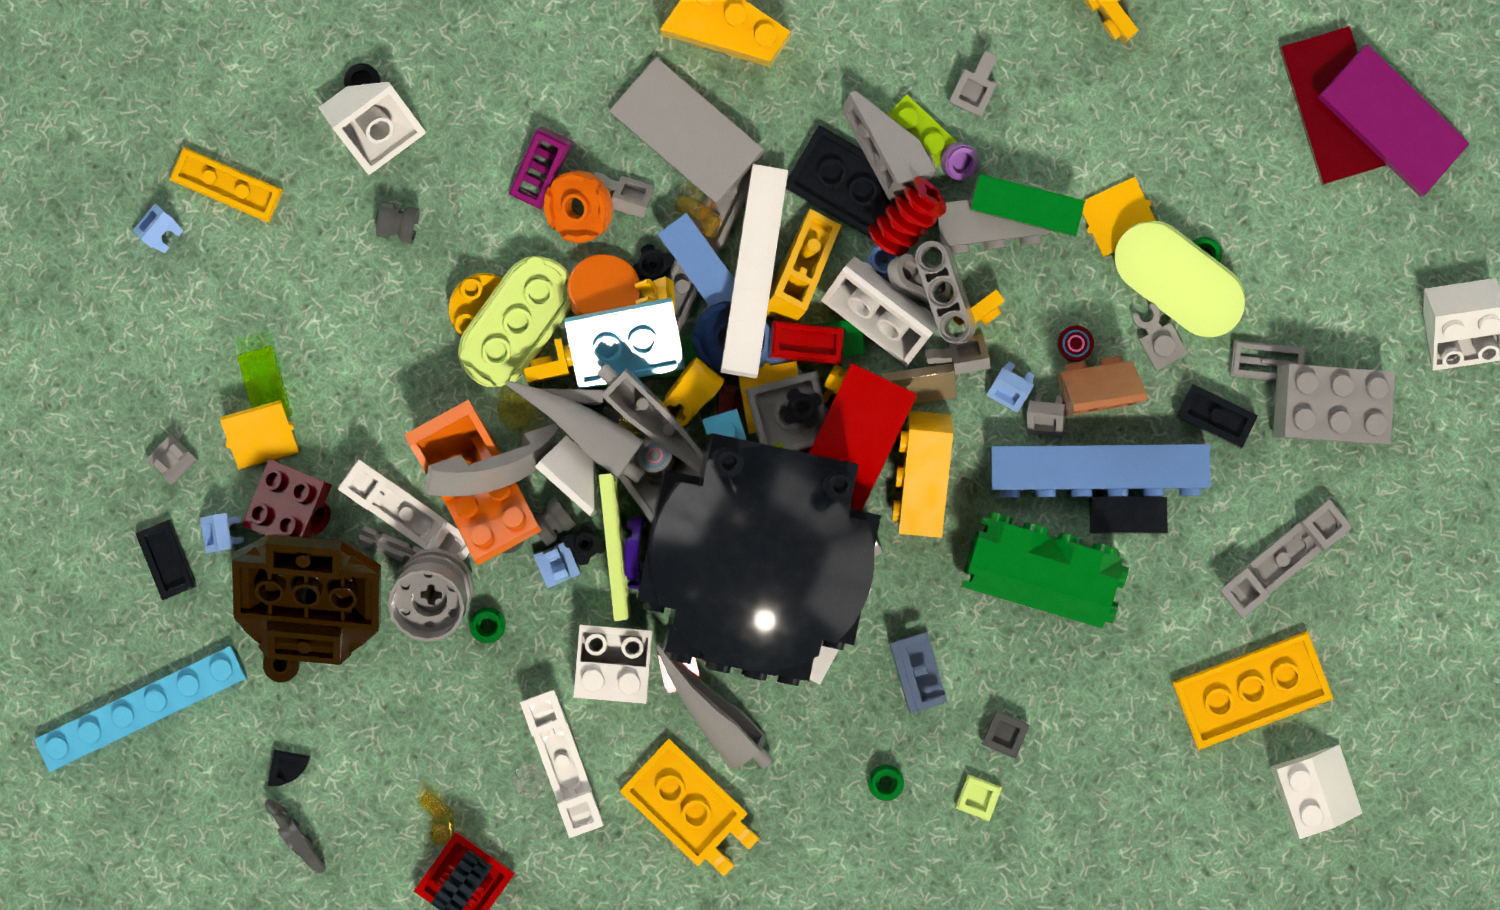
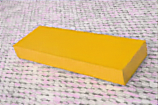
(226, 185)

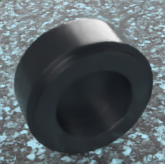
(361, 74)

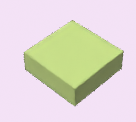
(978, 797)

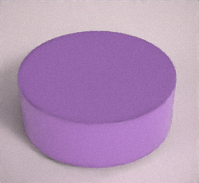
(959, 161)

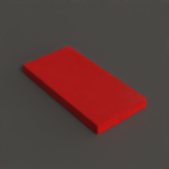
(864, 426)

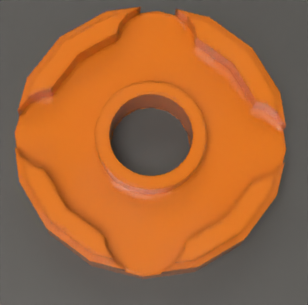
(596, 202)

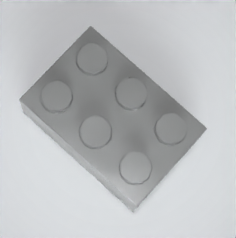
(1334, 404)

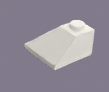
(372, 123)
(572, 473)

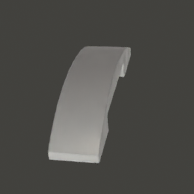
(457, 478)
(1284, 558)

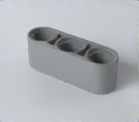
(932, 279)

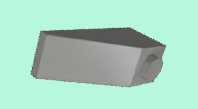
(889, 148)

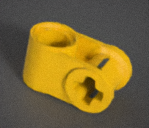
(692, 390)

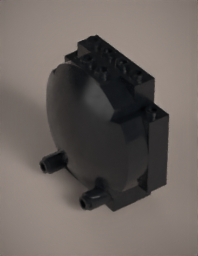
(758, 559)

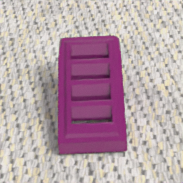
(559, 141)

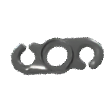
(294, 837)

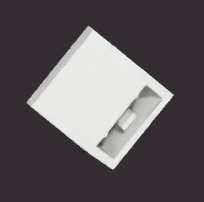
(1463, 323)
(613, 664)

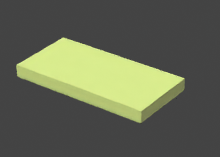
(614, 546)

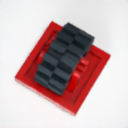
(464, 877)

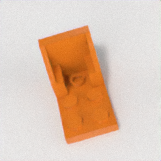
(486, 520)

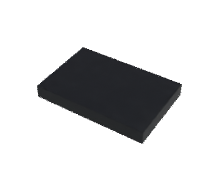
(839, 181)

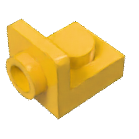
(544, 369)

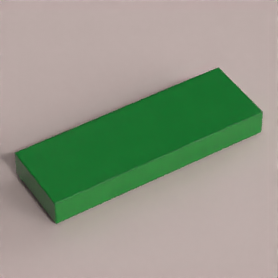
(1027, 205)

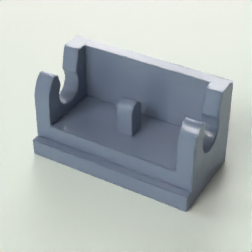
(918, 672)

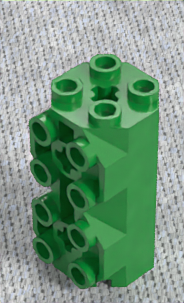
(1045, 570)

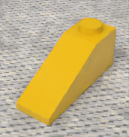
(802, 267)

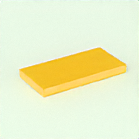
(1252, 690)

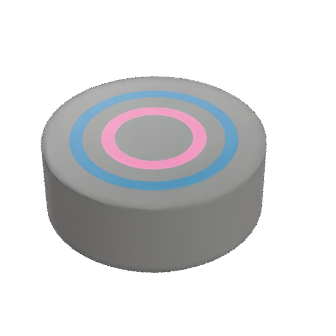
(655, 458)

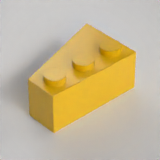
(728, 28)
(923, 474)

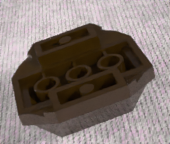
(306, 597)

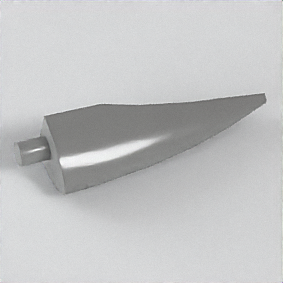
(649, 414)
(595, 434)
(722, 723)

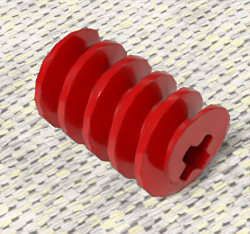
(910, 219)

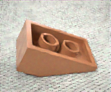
(1100, 387)

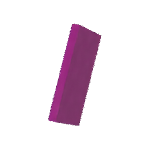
(1393, 120)

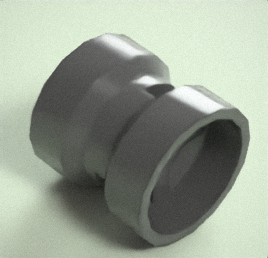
(394, 221)
(553, 520)

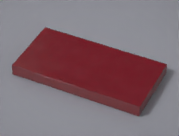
(1310, 69)

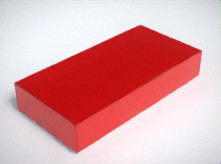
(806, 343)

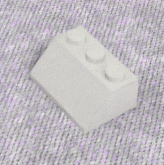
(880, 310)

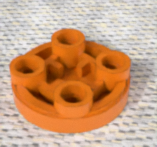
(602, 284)

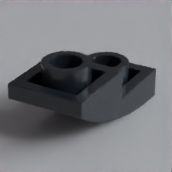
(1128, 515)

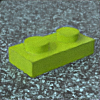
(922, 126)

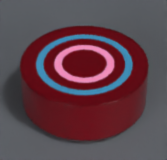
(1075, 343)

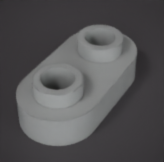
(906, 279)

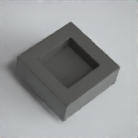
(1005, 734)

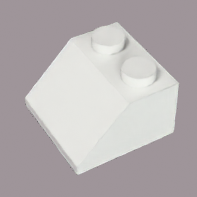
(1316, 791)

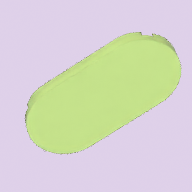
(1180, 278)
(515, 321)

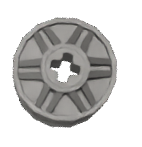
(421, 610)

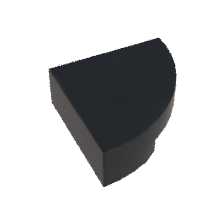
(286, 767)

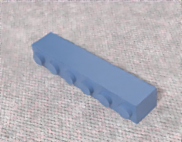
(1099, 468)

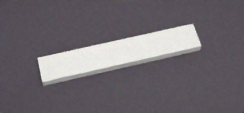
(754, 271)

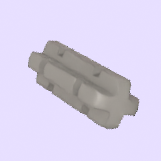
(386, 544)

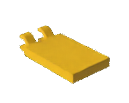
(688, 806)

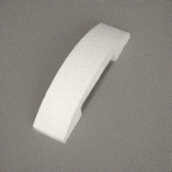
(401, 510)
(562, 763)

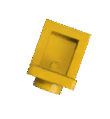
(985, 310)

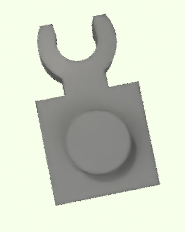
(1161, 343)

